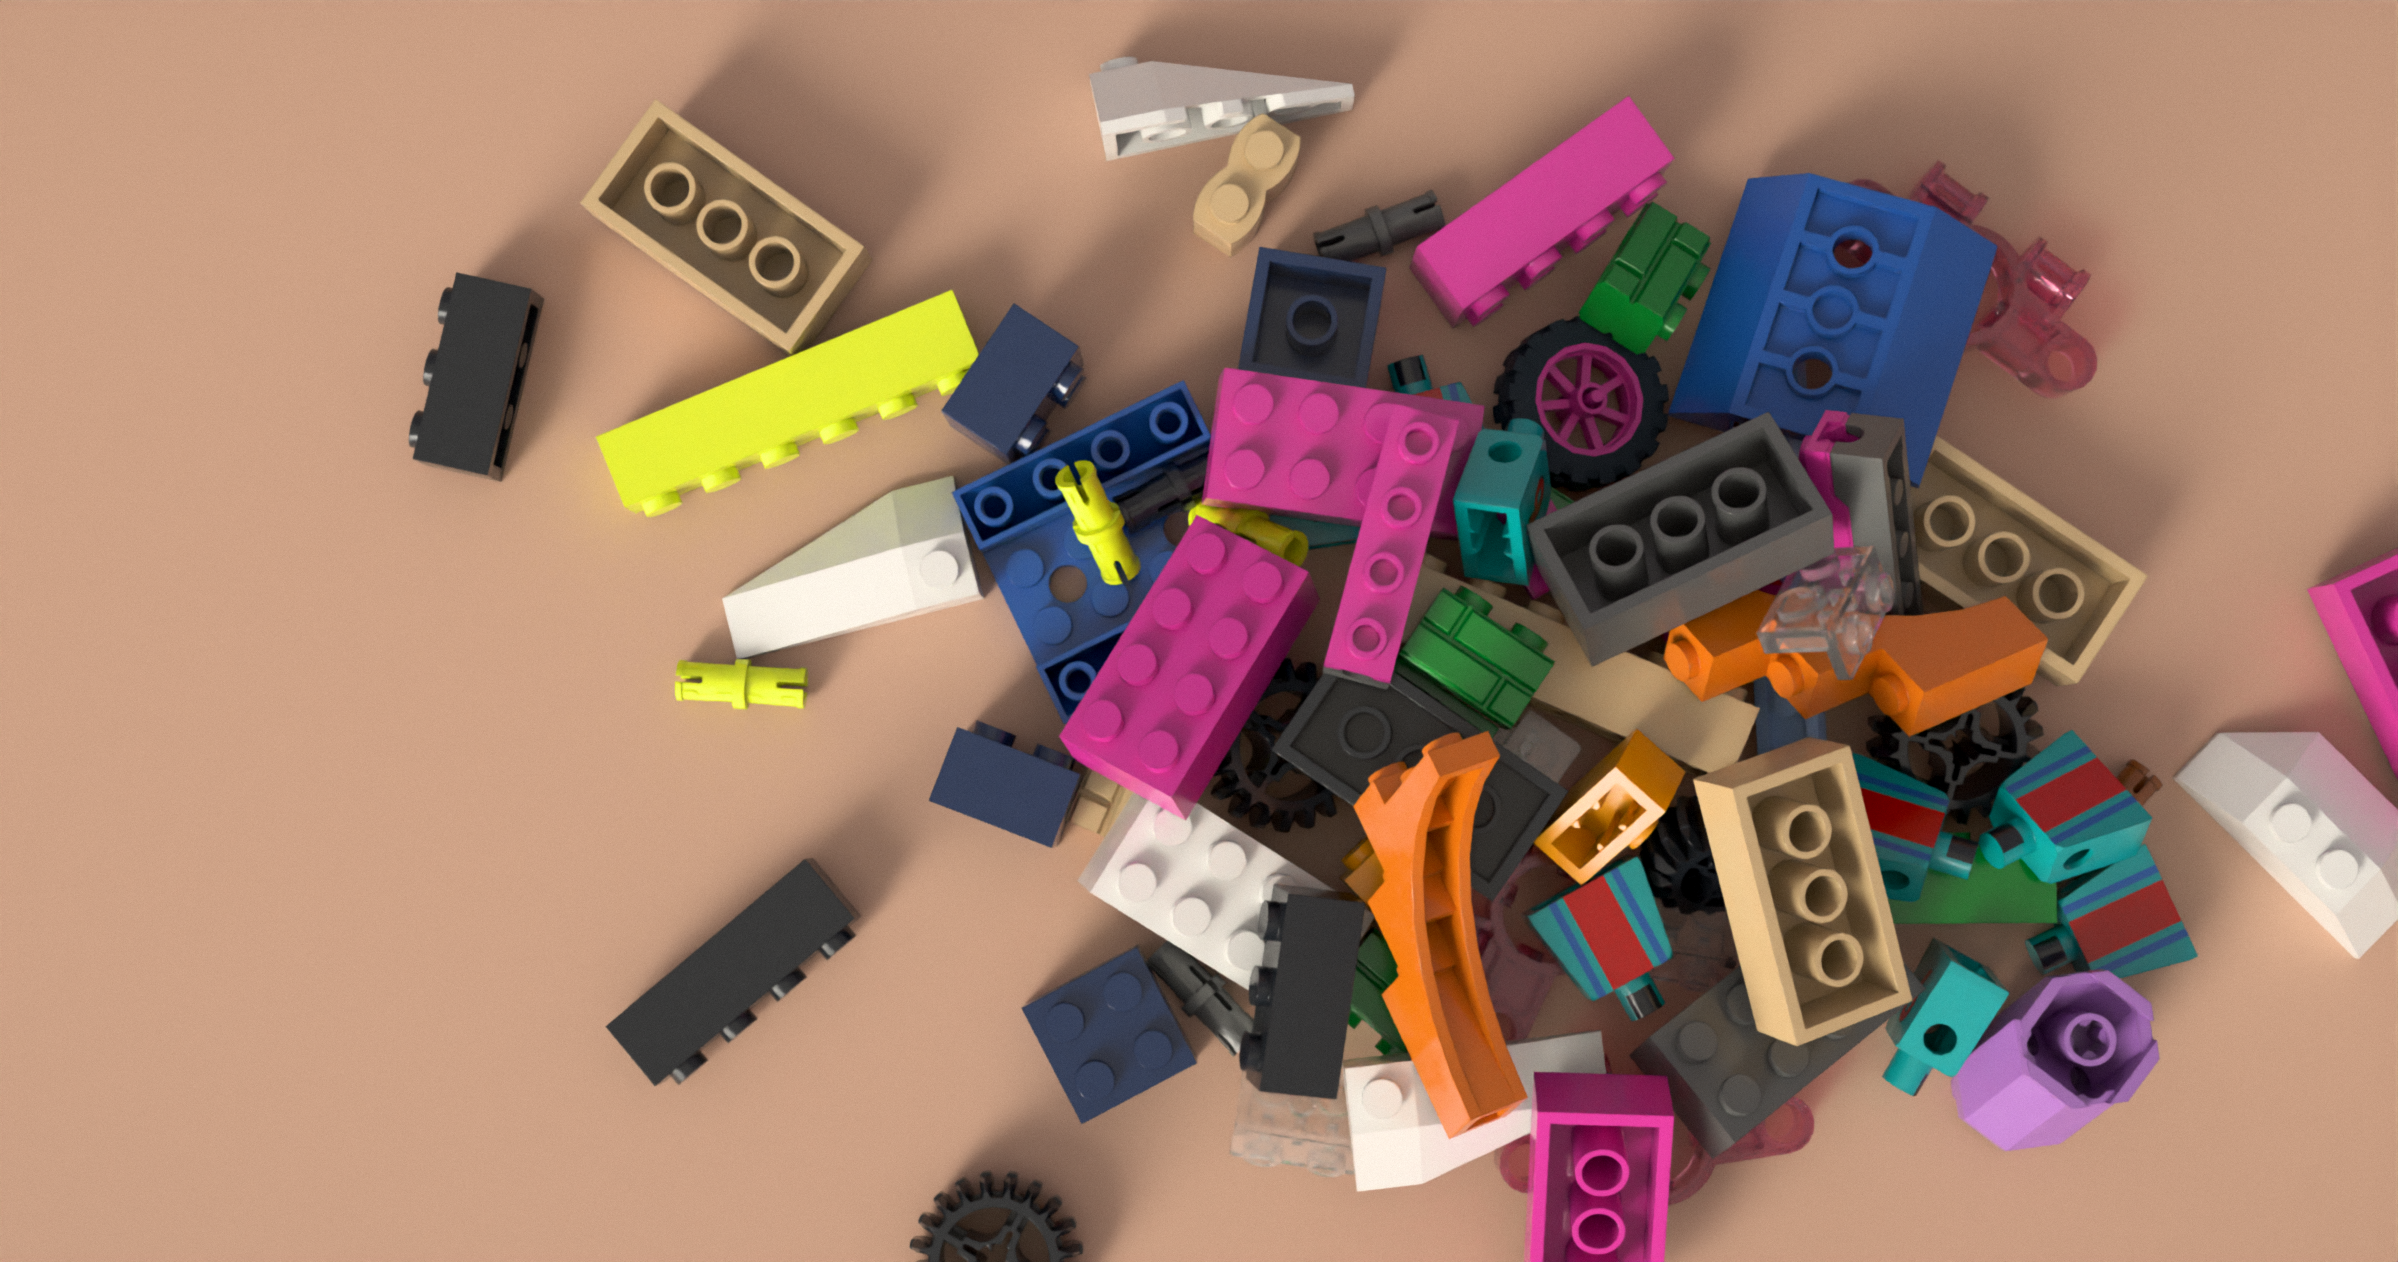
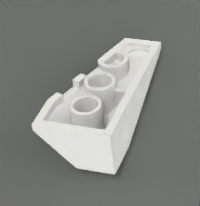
(1177, 104)
(873, 569)
(1398, 1131)

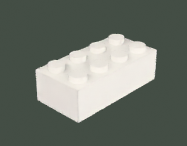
(1193, 882)

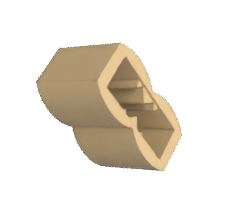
(1256, 174)

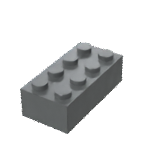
(1681, 538)
(1730, 1074)

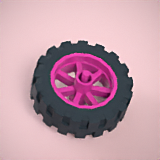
(1635, 386)

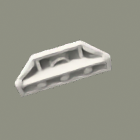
(2306, 824)

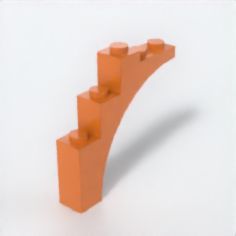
(1916, 670)
(1441, 1000)

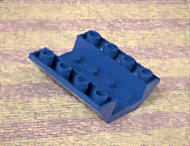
(1881, 328)
(1030, 535)

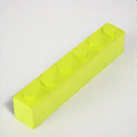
(790, 404)

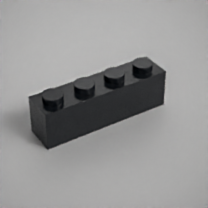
(734, 972)

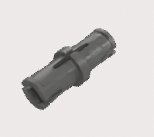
(1381, 229)
(1202, 995)

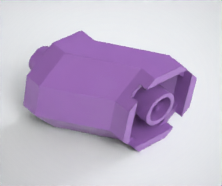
(2056, 1060)

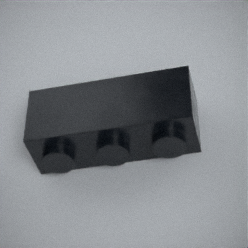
(476, 376)
(1302, 991)

